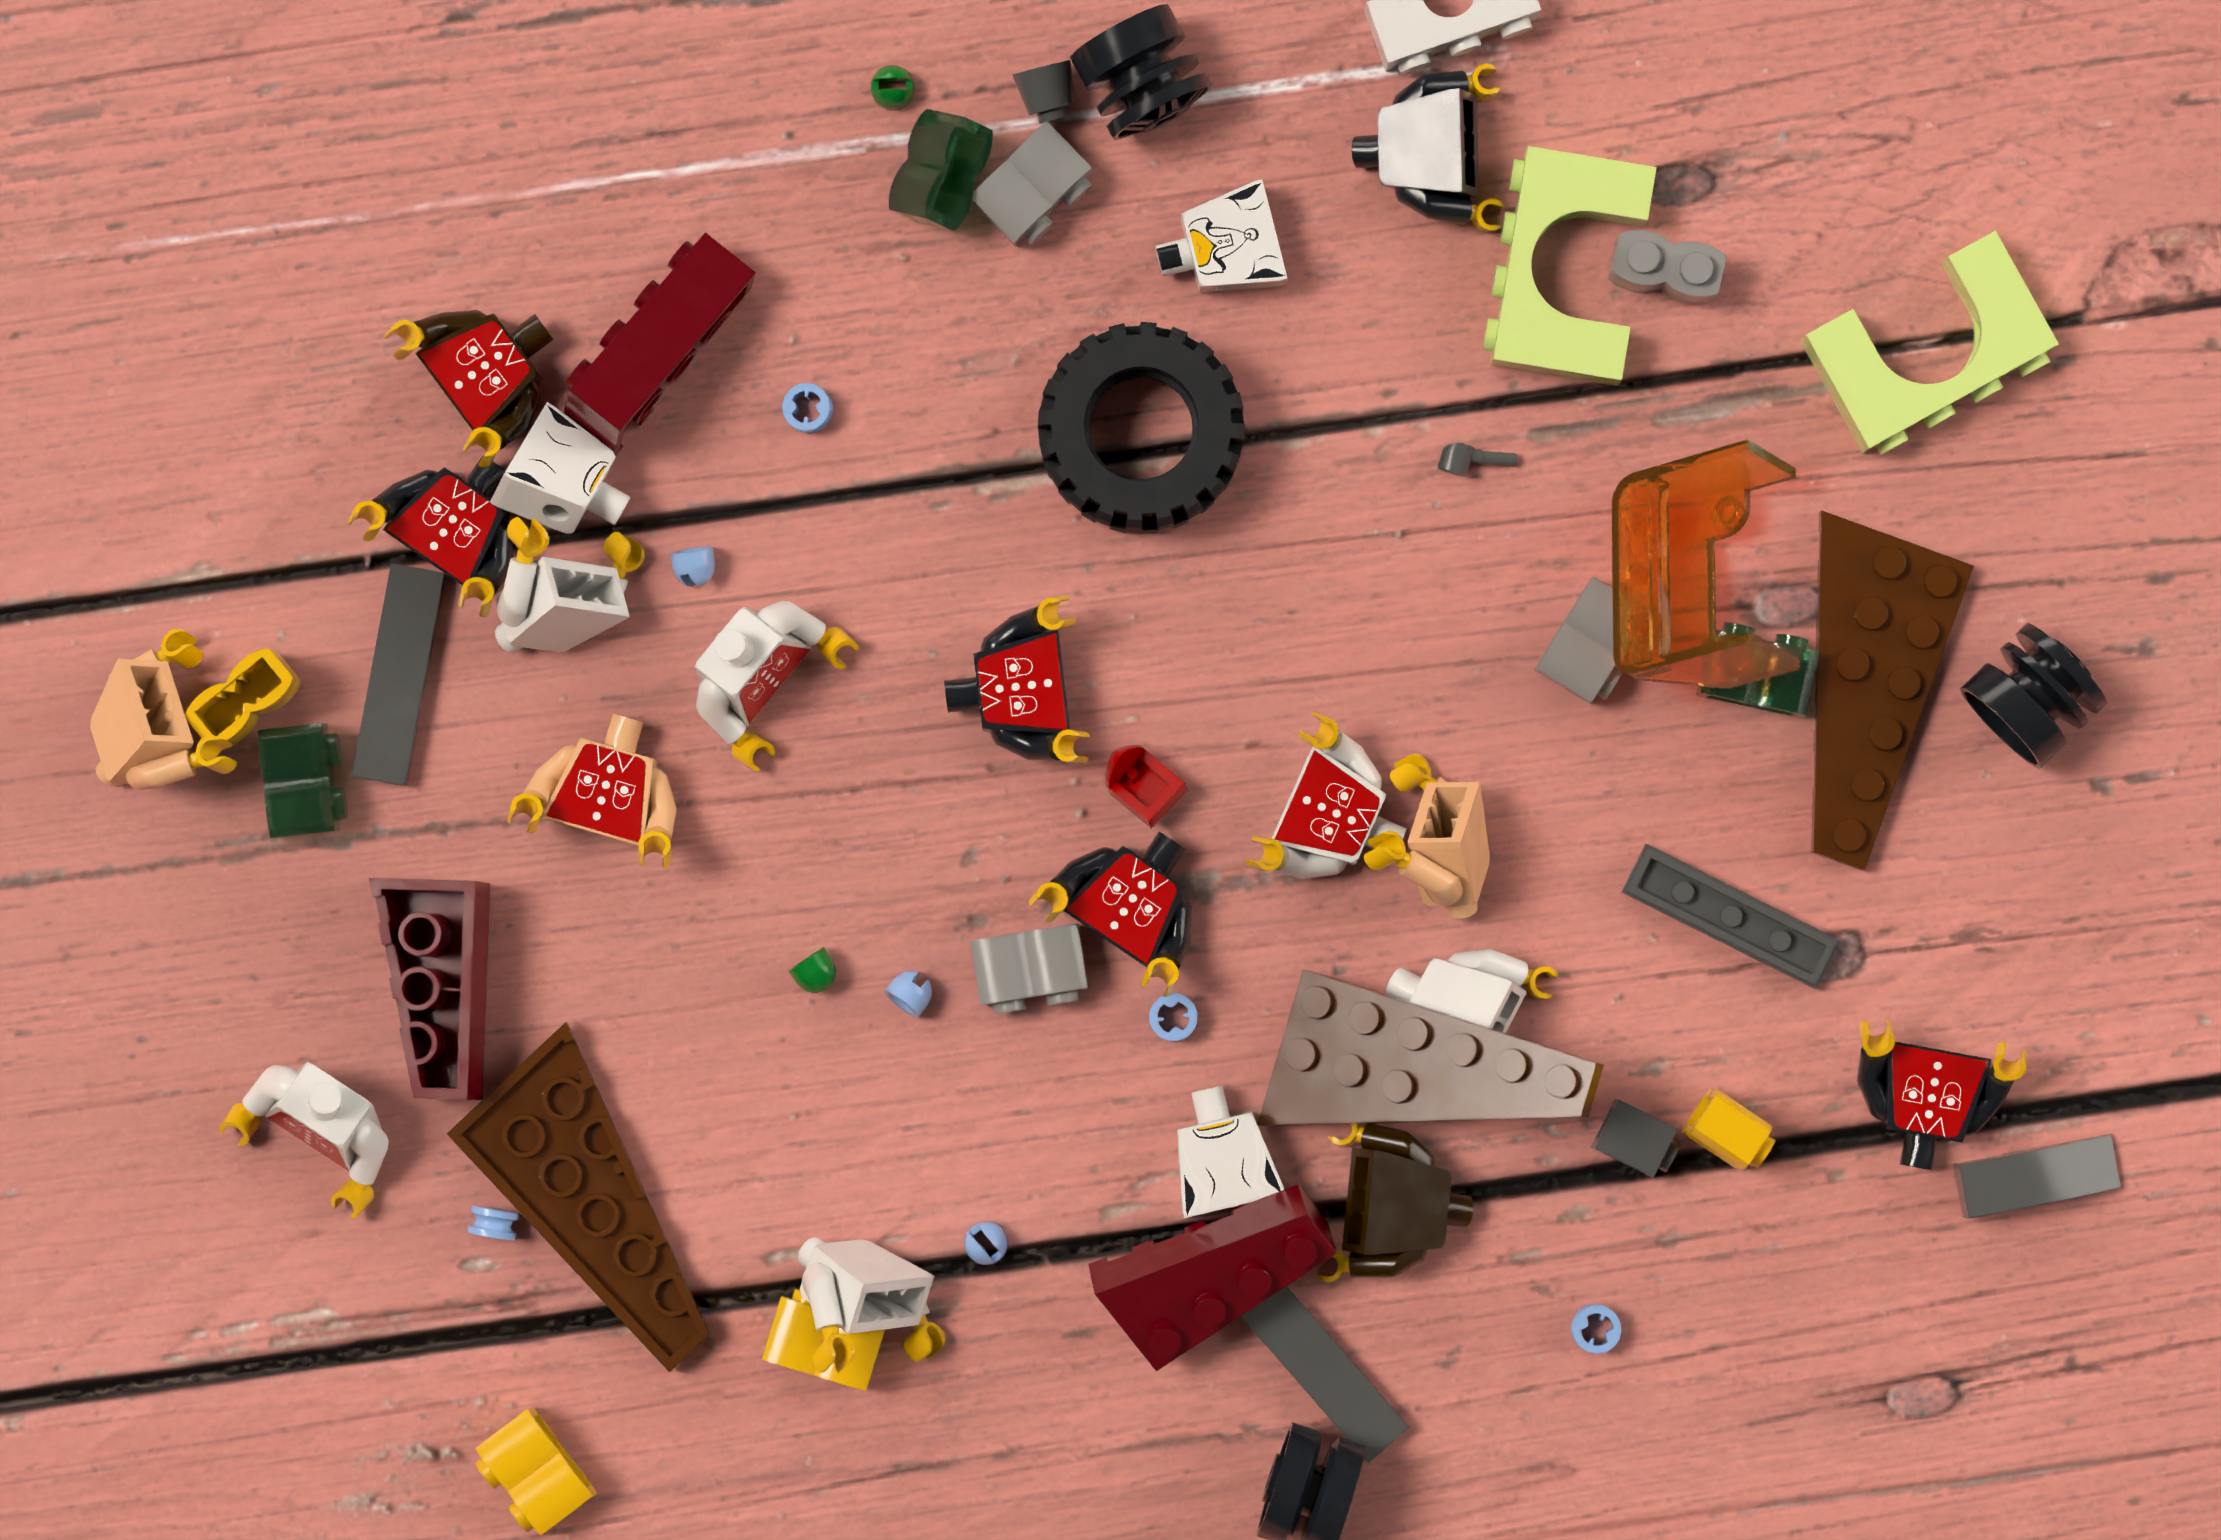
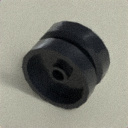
(1307, 1489)

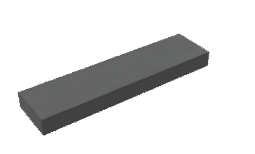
(398, 674)
(1730, 916)
(1325, 1372)

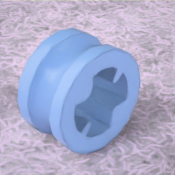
(824, 407)
(1175, 1033)
(493, 1222)
(1611, 1335)

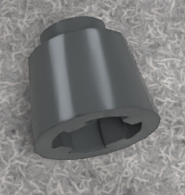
(1047, 90)

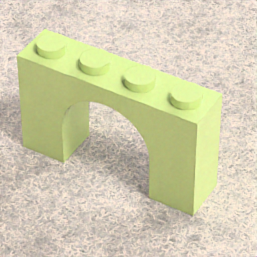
(1528, 330)
(2007, 337)

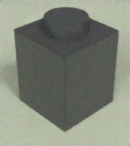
(1636, 1139)

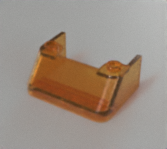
(1666, 568)

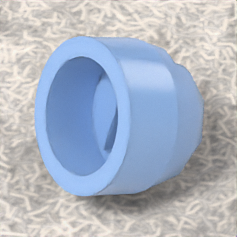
(693, 565)
(908, 995)
(997, 1237)

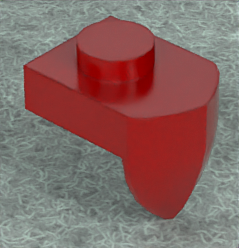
(1142, 783)

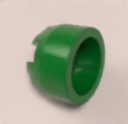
(892, 98)
(815, 972)

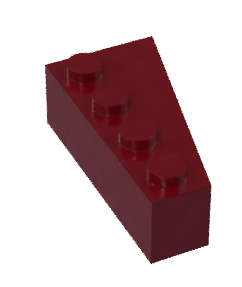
(657, 340)
(439, 979)
(1212, 1274)

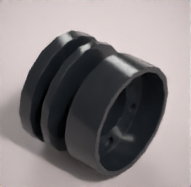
(1143, 76)
(2041, 687)

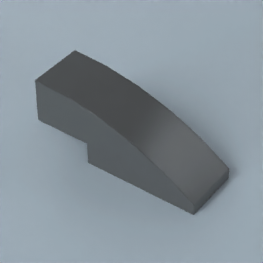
(2036, 1176)

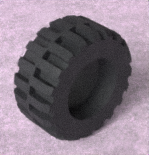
(1155, 355)

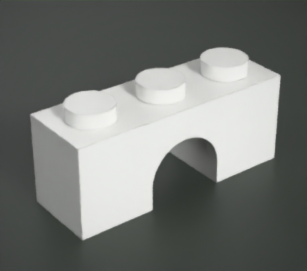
(1411, 32)

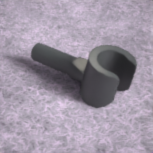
(1457, 458)

